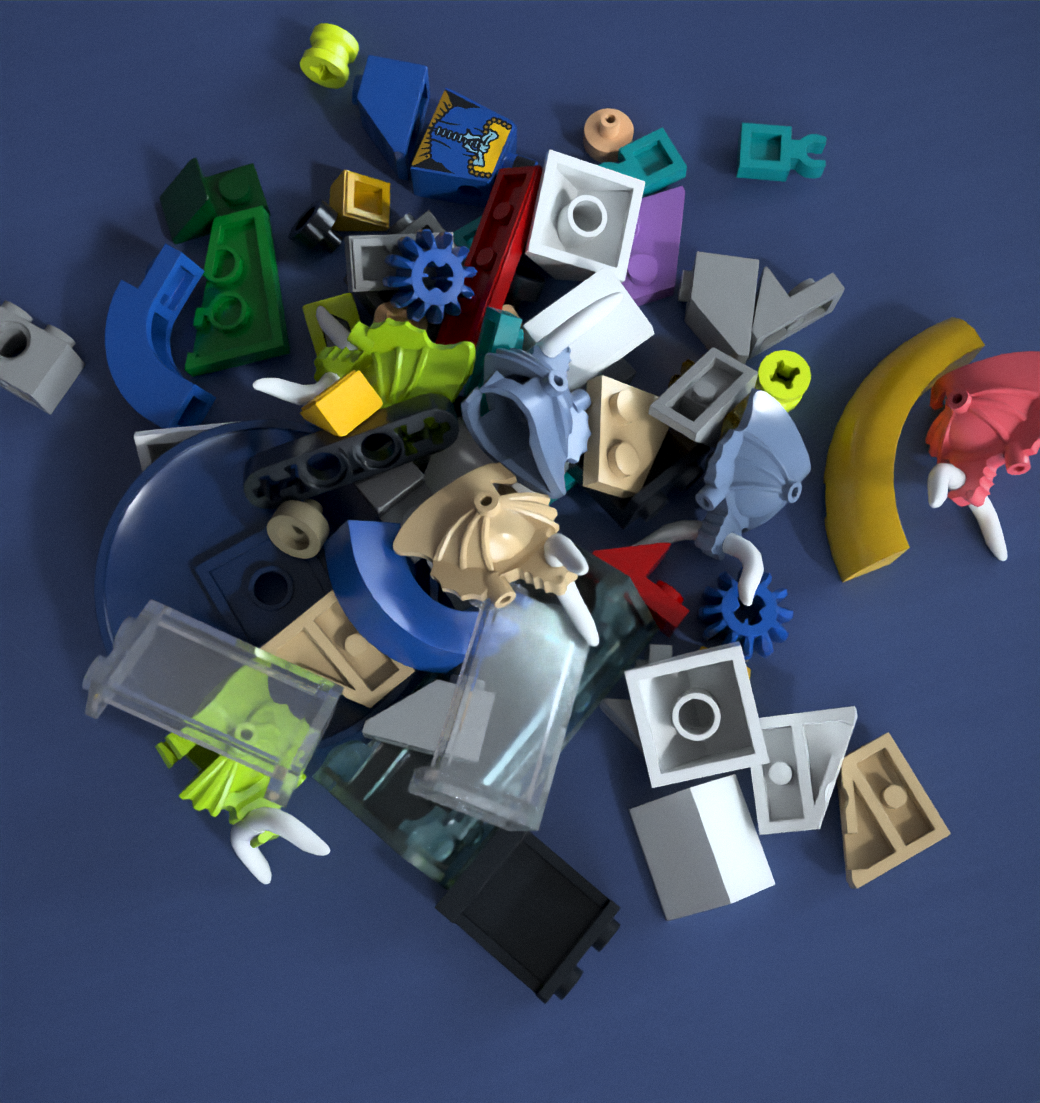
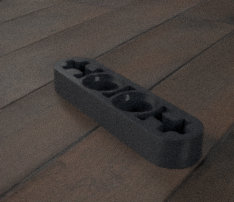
(354, 459)

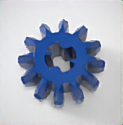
(449, 284)
(763, 627)

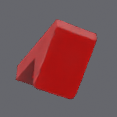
(660, 598)

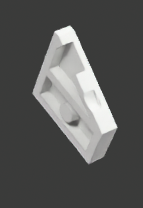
(803, 768)

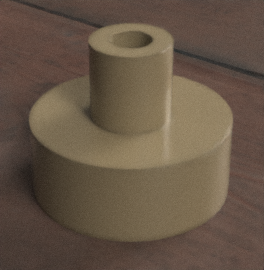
(298, 528)

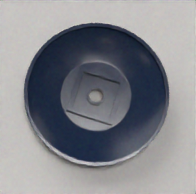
(202, 546)

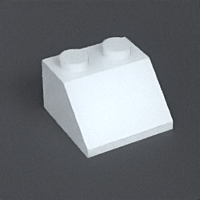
(696, 715)

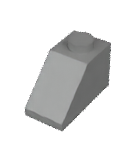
(721, 301)
(415, 720)

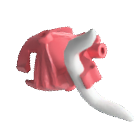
(985, 423)

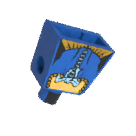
(464, 152)

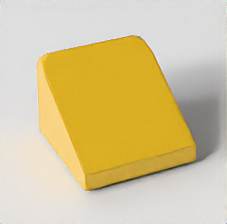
(360, 203)
(343, 405)

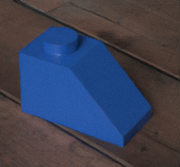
(393, 108)

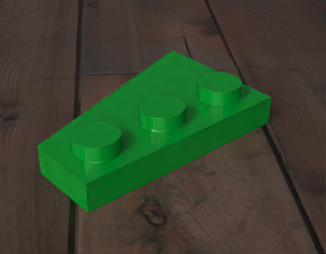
(242, 297)

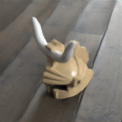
(495, 537)

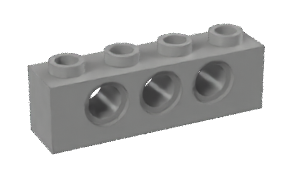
(45, 366)

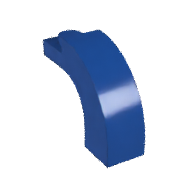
(139, 343)
(389, 604)

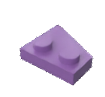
(655, 247)

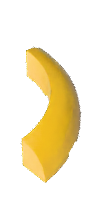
(860, 461)

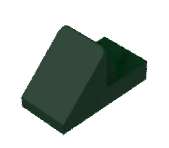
(196, 200)

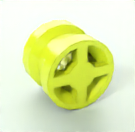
(329, 56)
(790, 366)

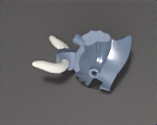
(532, 414)
(746, 485)

